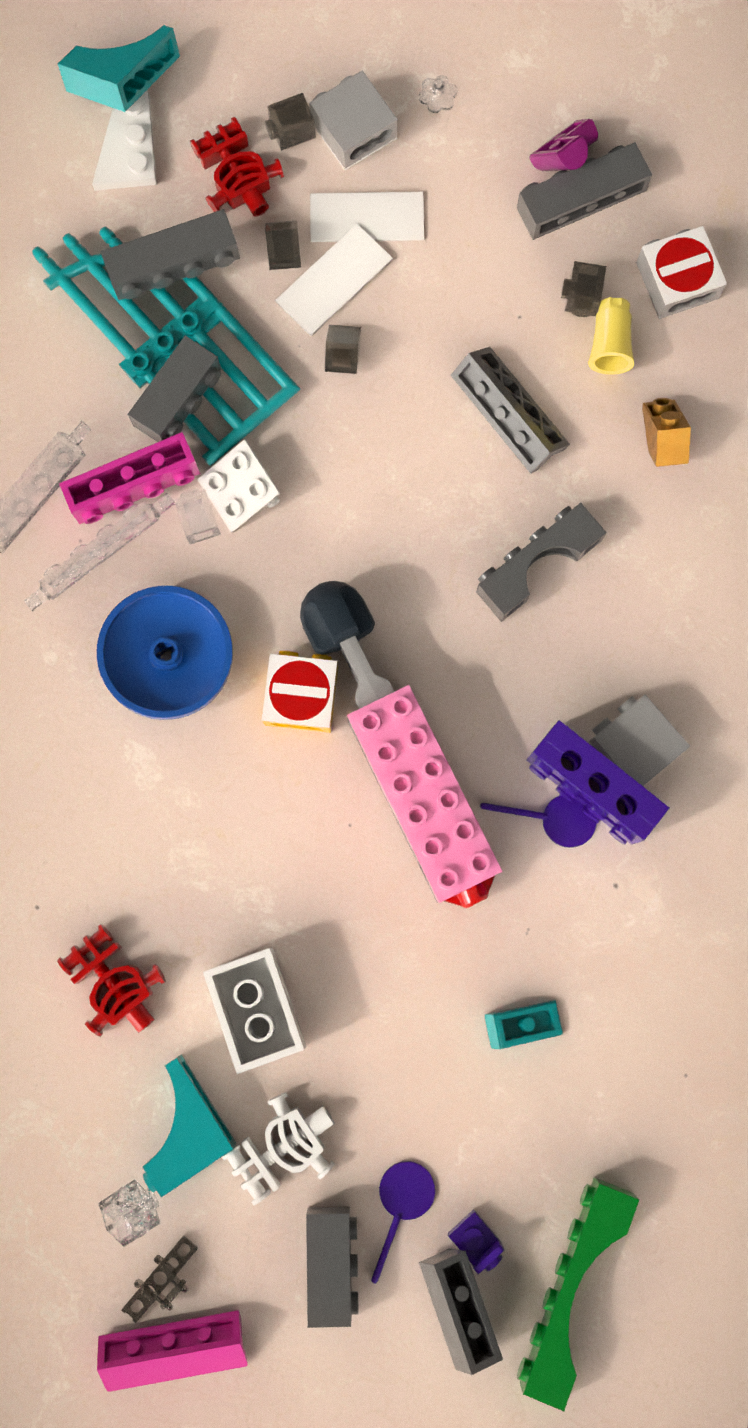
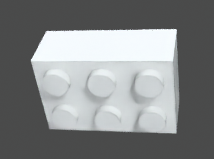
(254, 1010)

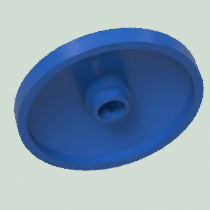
(156, 623)

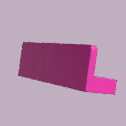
(171, 1351)

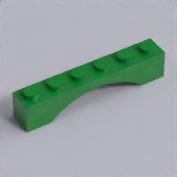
(604, 1219)

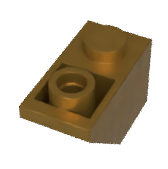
(666, 432)

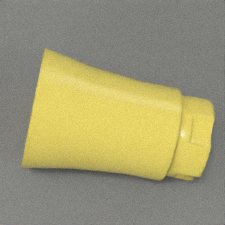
(612, 338)

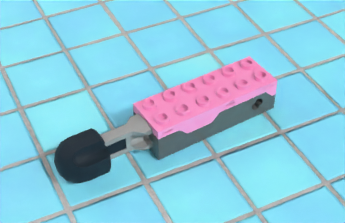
(404, 755)

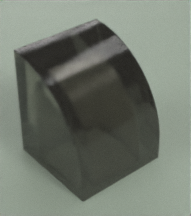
(283, 245)
(342, 349)

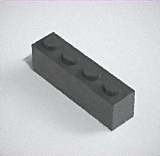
(583, 191)
(171, 255)

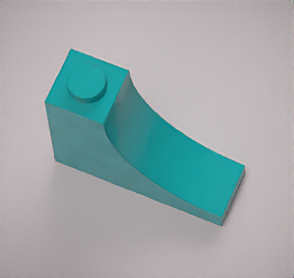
(120, 73)
(195, 1138)

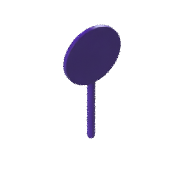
(562, 820)
(406, 1194)

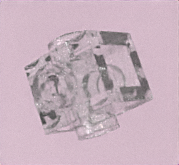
(130, 1212)

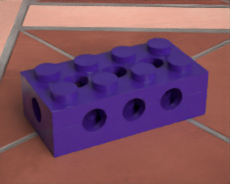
(641, 807)

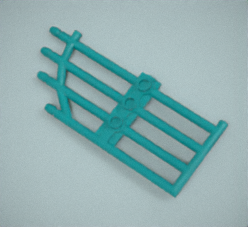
(194, 322)

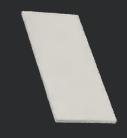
(380, 214)
(334, 279)

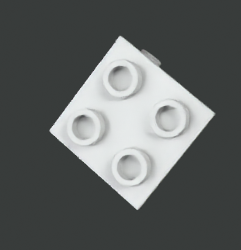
(239, 486)

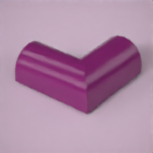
(567, 149)

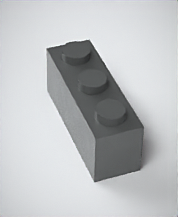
(175, 391)
(330, 1267)
(461, 1311)

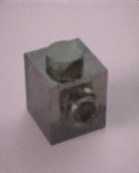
(290, 122)
(584, 289)

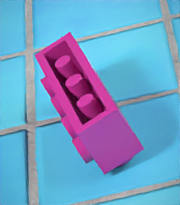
(130, 479)

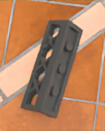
(508, 409)

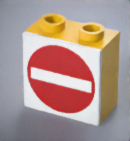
(300, 691)

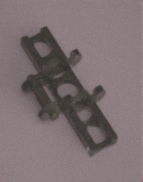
(170, 1272)

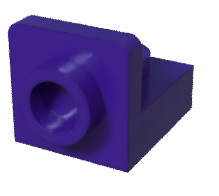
(478, 1241)

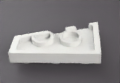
(127, 149)

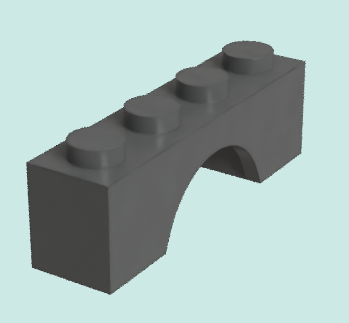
(571, 536)

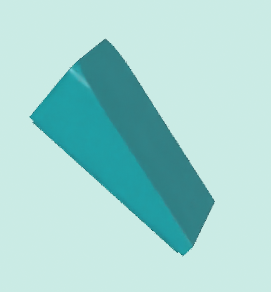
(523, 1025)

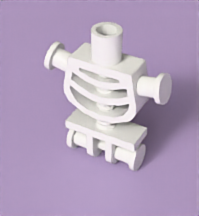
(309, 1128)

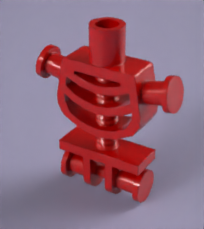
(240, 175)
(132, 1008)

